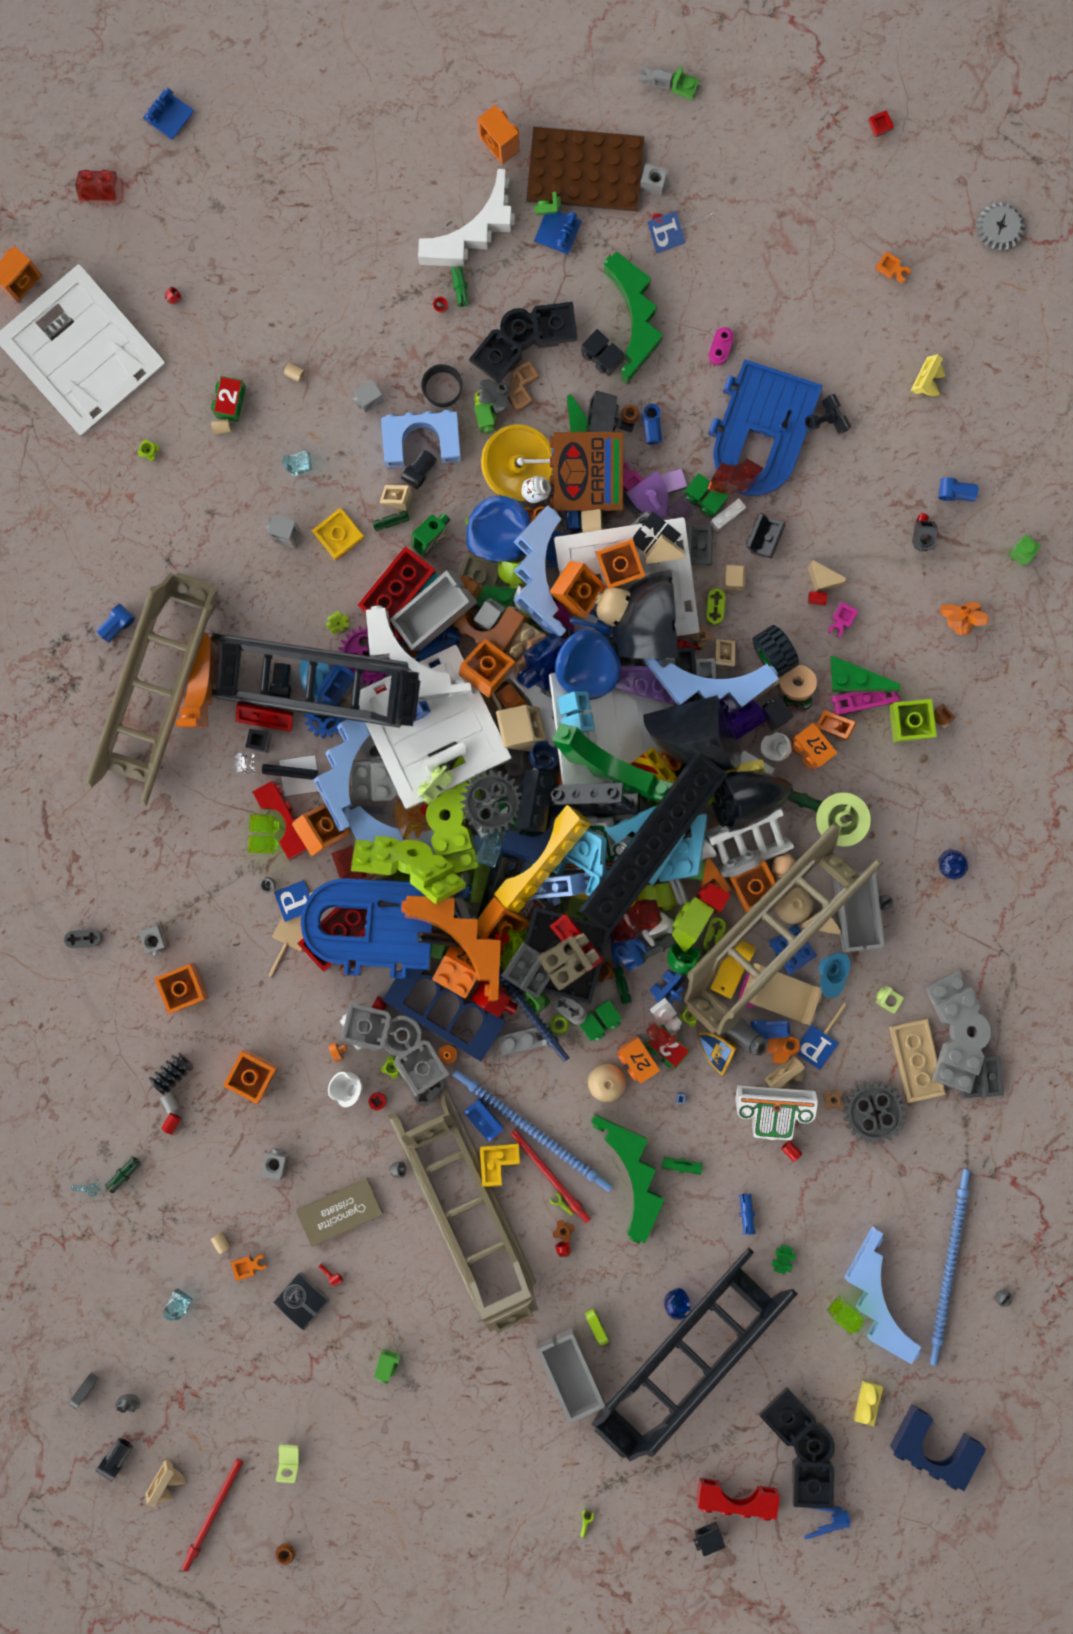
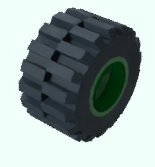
(776, 650)

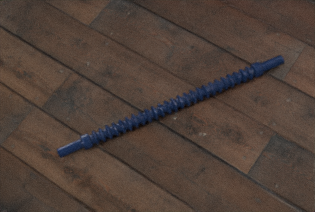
(552, 1041)

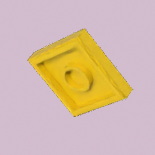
(338, 534)

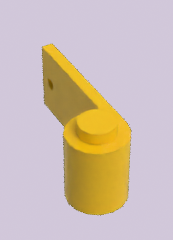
(731, 971)

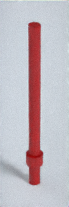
(575, 1205)
(194, 1548)

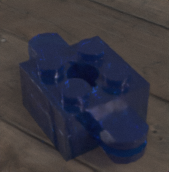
(540, 662)

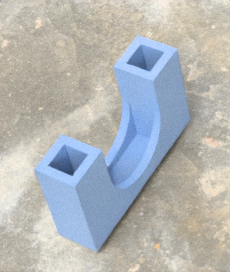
(397, 428)

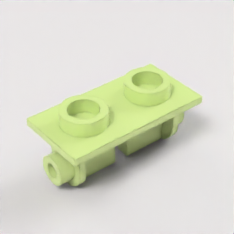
(429, 789)

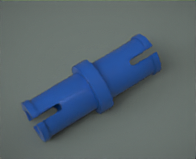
(747, 1214)

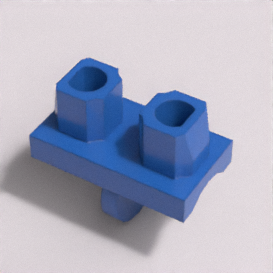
(672, 988)

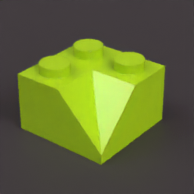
(912, 720)
(690, 922)

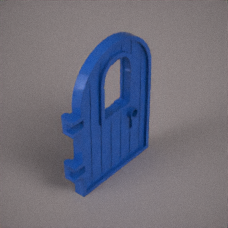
(762, 407)
(388, 935)

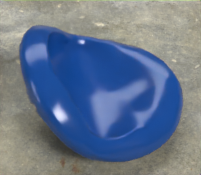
(495, 527)
(587, 664)

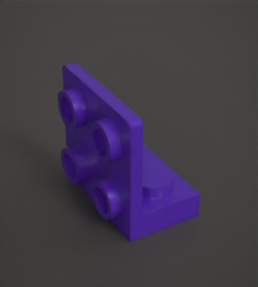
(742, 720)

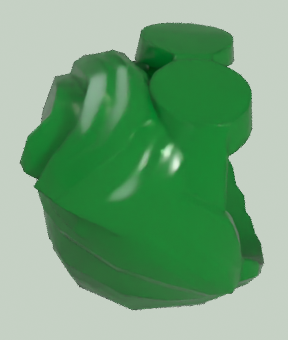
(682, 961)

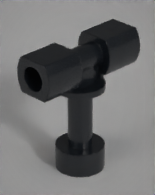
(832, 416)

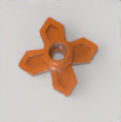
(964, 616)

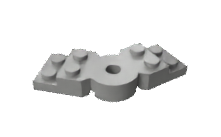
(373, 781)
(962, 1055)
(414, 1058)

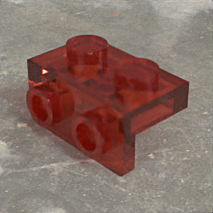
(96, 185)
(343, 863)
(656, 1034)

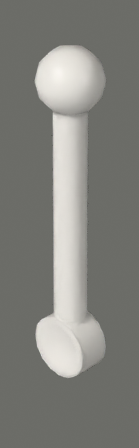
(521, 461)

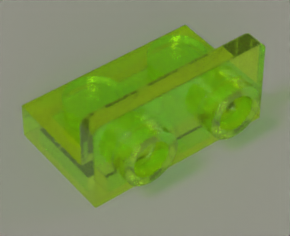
(479, 883)
(517, 937)

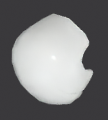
(776, 747)

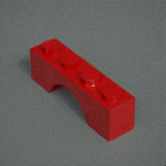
(270, 797)
(761, 1503)

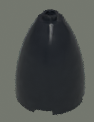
(749, 798)

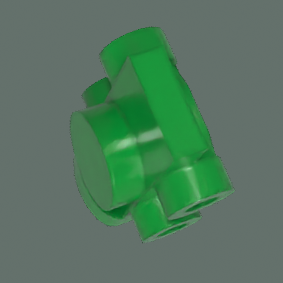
(784, 1255)

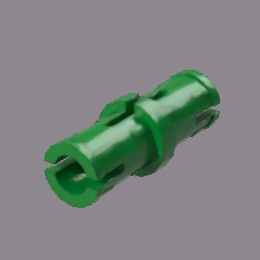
(460, 286)
(682, 1165)

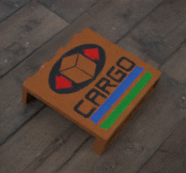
(587, 471)

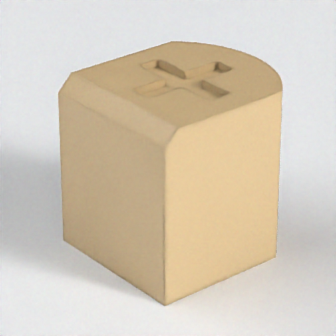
(735, 578)

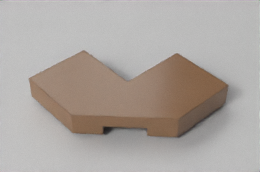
(522, 377)

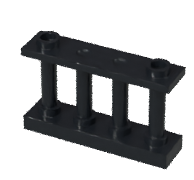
(596, 799)

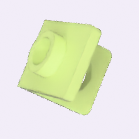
(883, 994)
(288, 1461)

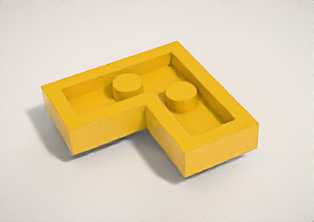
(493, 1158)

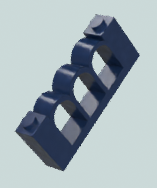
(484, 1036)

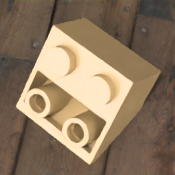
(521, 727)

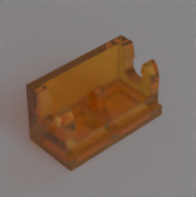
(408, 820)

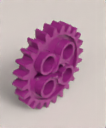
(353, 646)

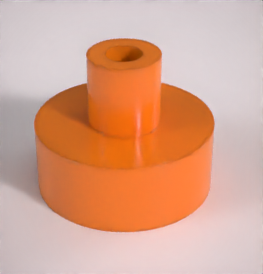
(451, 1050)
(337, 1051)

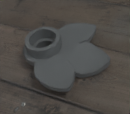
(492, 394)

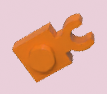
(890, 266)
(245, 1266)

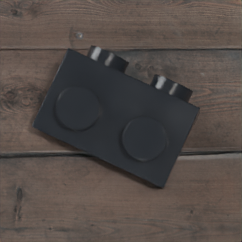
(765, 536)

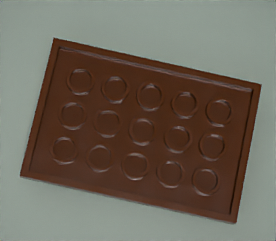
(585, 168)

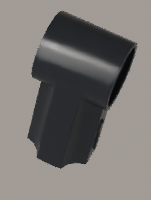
(416, 473)
(281, 680)
(113, 1461)

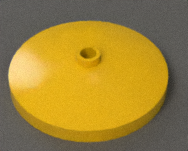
(503, 451)

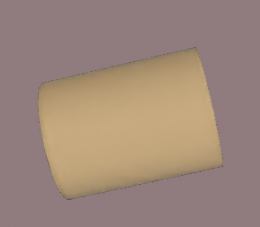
(294, 372)
(221, 426)
(220, 1243)

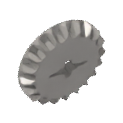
(988, 230)

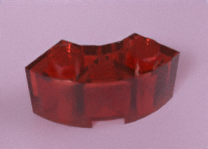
(735, 477)
(639, 917)

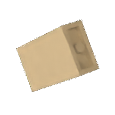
(787, 997)

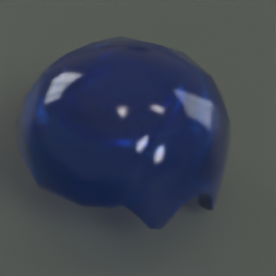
(953, 864)
(677, 1304)

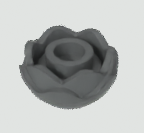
(127, 1403)

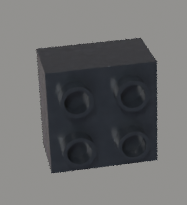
(542, 938)

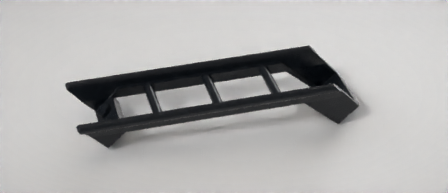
(402, 694)
(621, 1434)

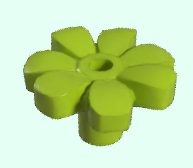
(338, 622)

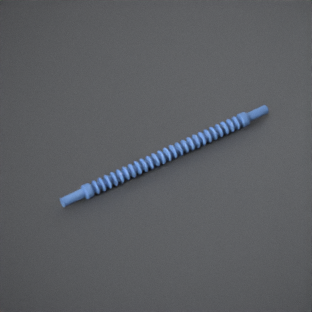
(591, 1174)
(937, 1339)

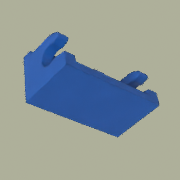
(335, 684)
(483, 1120)

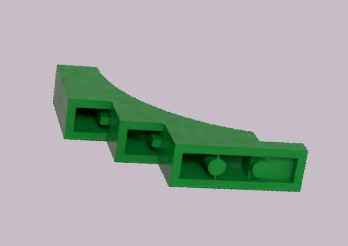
(632, 285)
(601, 764)
(629, 1147)

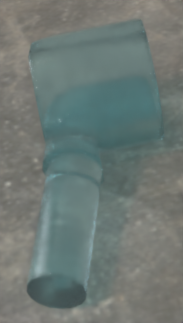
(85, 1189)

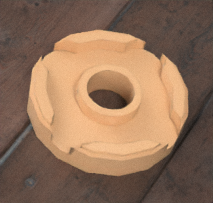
(801, 692)

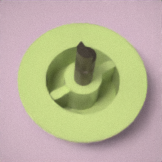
(848, 813)

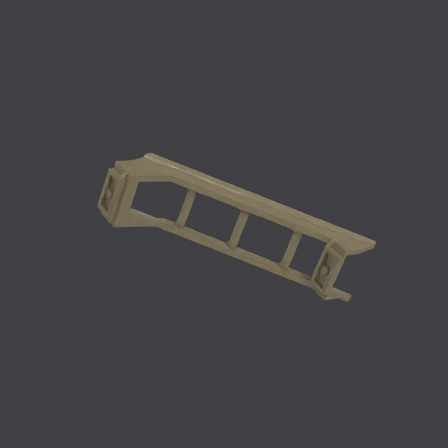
(183, 590)
(701, 1001)
(514, 1307)

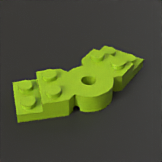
(451, 837)
(428, 872)

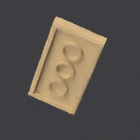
(916, 1060)

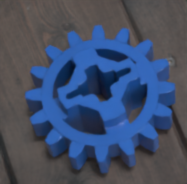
(324, 726)

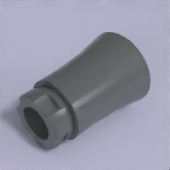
(747, 1038)

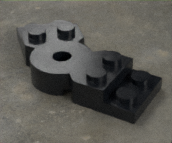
(543, 327)
(811, 1468)

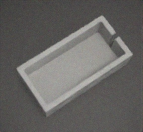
(433, 610)
(860, 918)
(570, 1375)

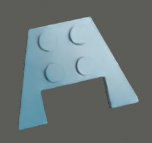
(633, 824)
(589, 855)
(688, 855)

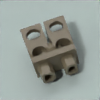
(571, 956)

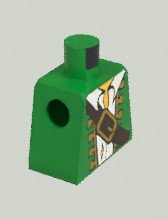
(429, 534)

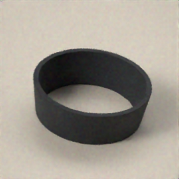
(438, 369)

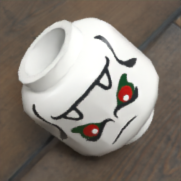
(536, 489)

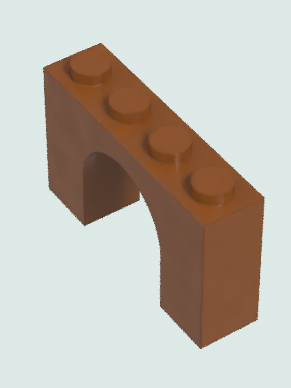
(503, 633)

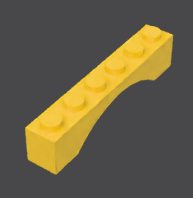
(566, 832)

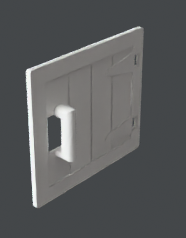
(90, 360)
(583, 548)
(451, 720)
(617, 729)

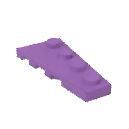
(643, 683)

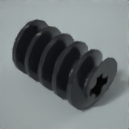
(171, 1074)

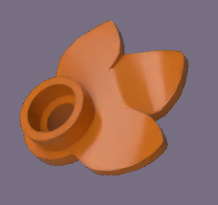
(779, 1048)

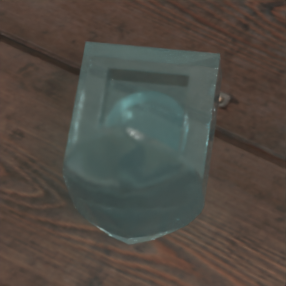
(297, 463)
(177, 1305)

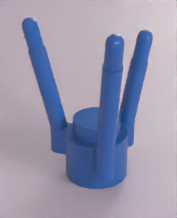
(600, 626)
(839, 1519)

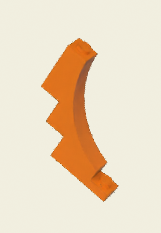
(199, 692)
(482, 953)

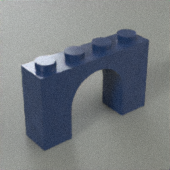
(527, 847)
(955, 1469)

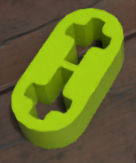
(720, 606)
(710, 930)
(597, 1327)

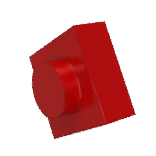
(881, 123)

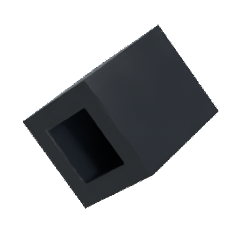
(258, 740)

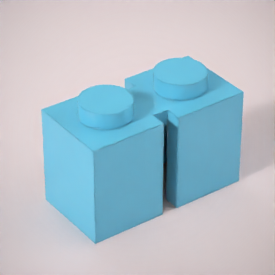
(571, 706)

